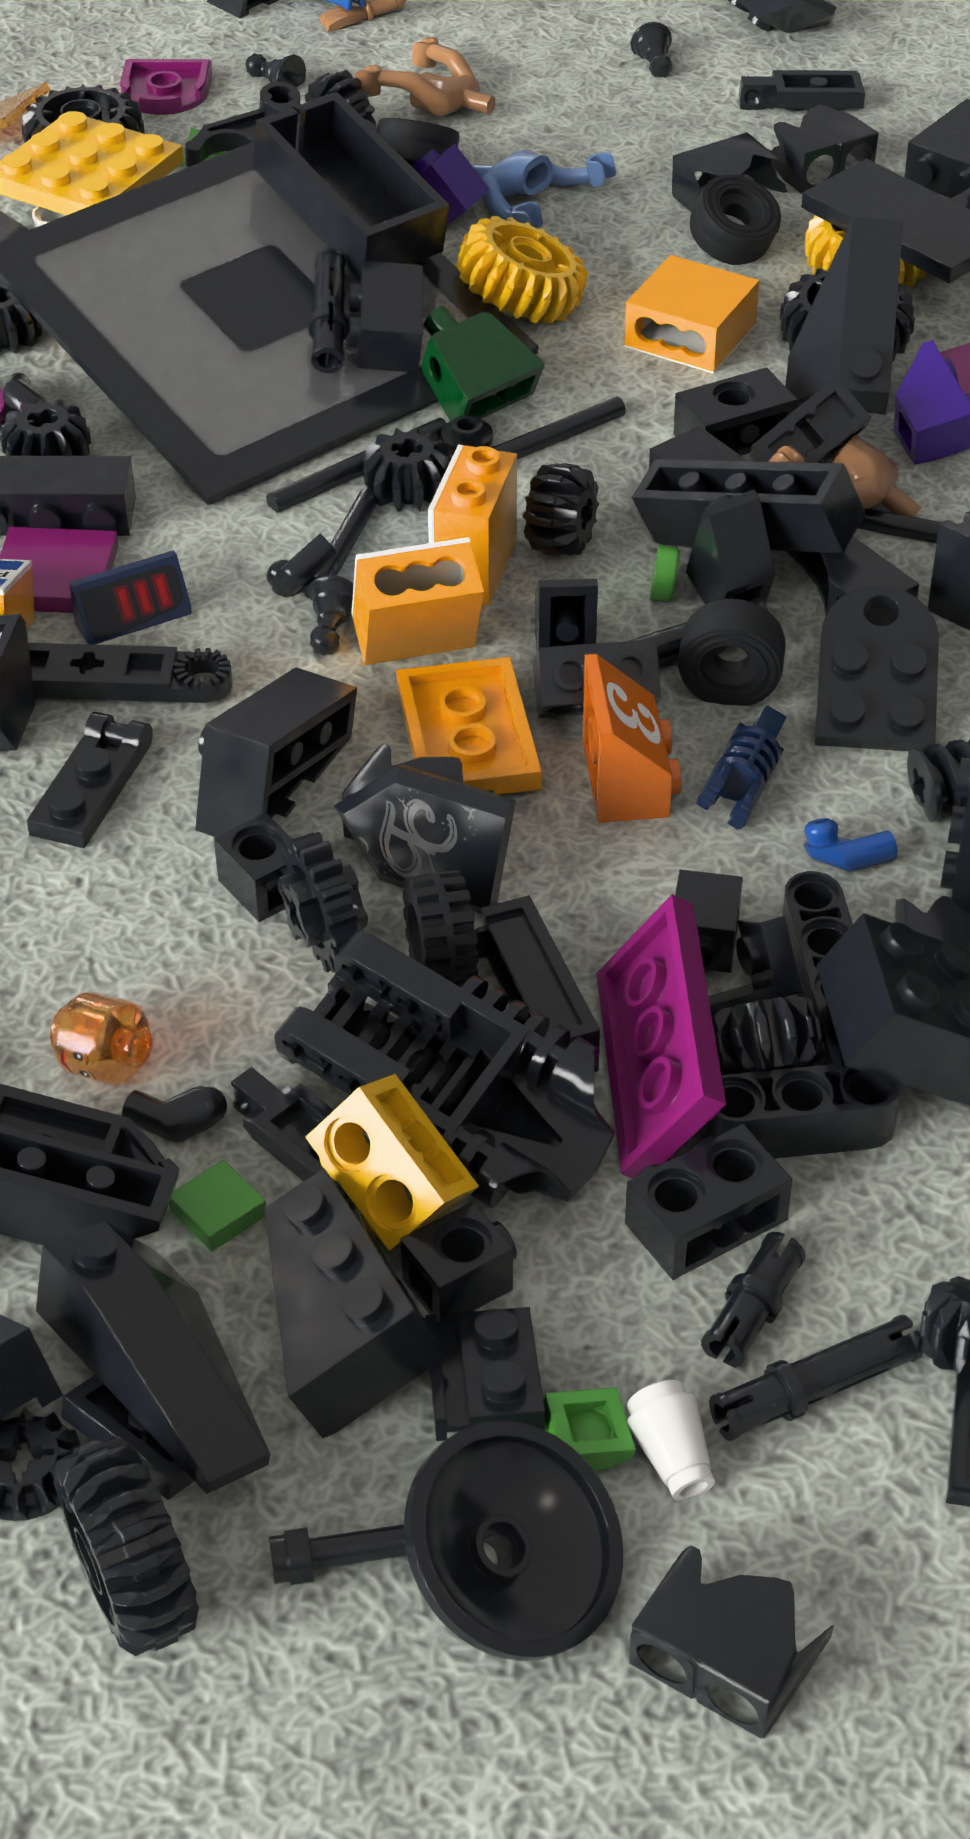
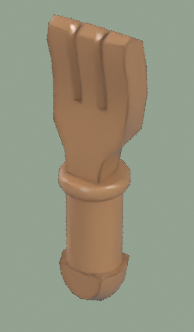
(339, 17)

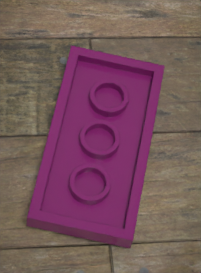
(659, 1038)

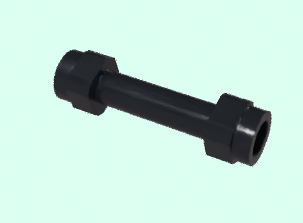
(297, 1555)

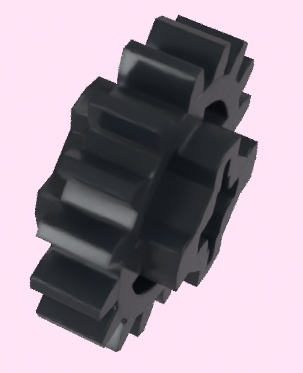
(320, 897)

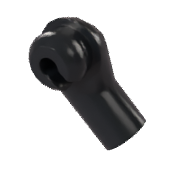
(19, 391)
(293, 575)
(177, 1116)

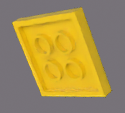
(84, 163)

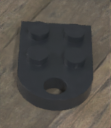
(877, 679)

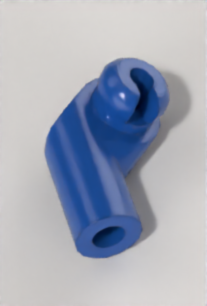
(844, 853)

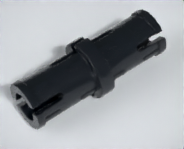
(753, 1299)

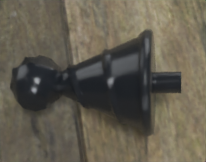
(652, 44)
(287, 70)
(332, 605)

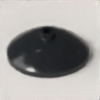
(544, 1520)

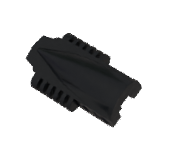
(483, 1075)

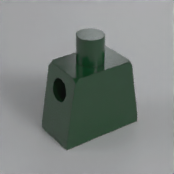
(477, 364)

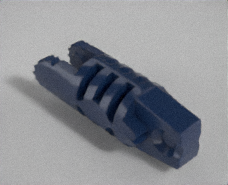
(745, 766)

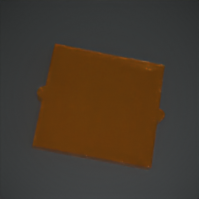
(16, 105)

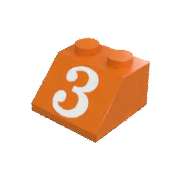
(626, 747)

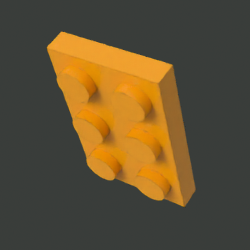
(475, 716)

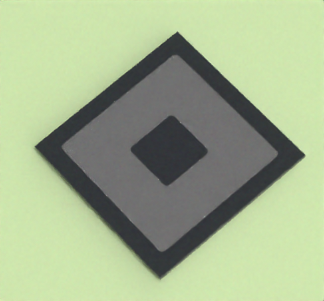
(197, 322)

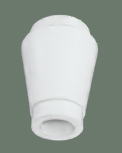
(672, 1437)

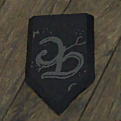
(431, 824)

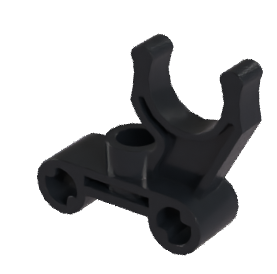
(240, 129)

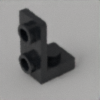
(767, 958)

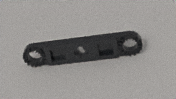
(128, 673)

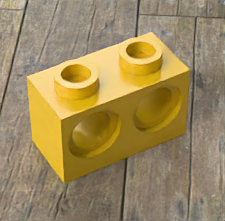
(402, 1153)

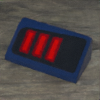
(129, 598)

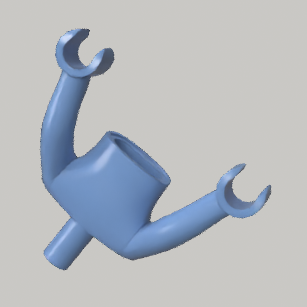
(531, 173)

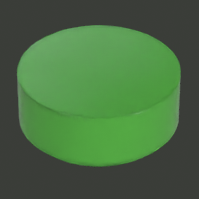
(664, 573)

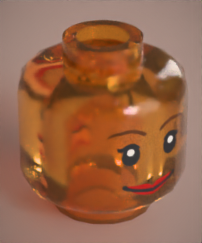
(101, 1038)

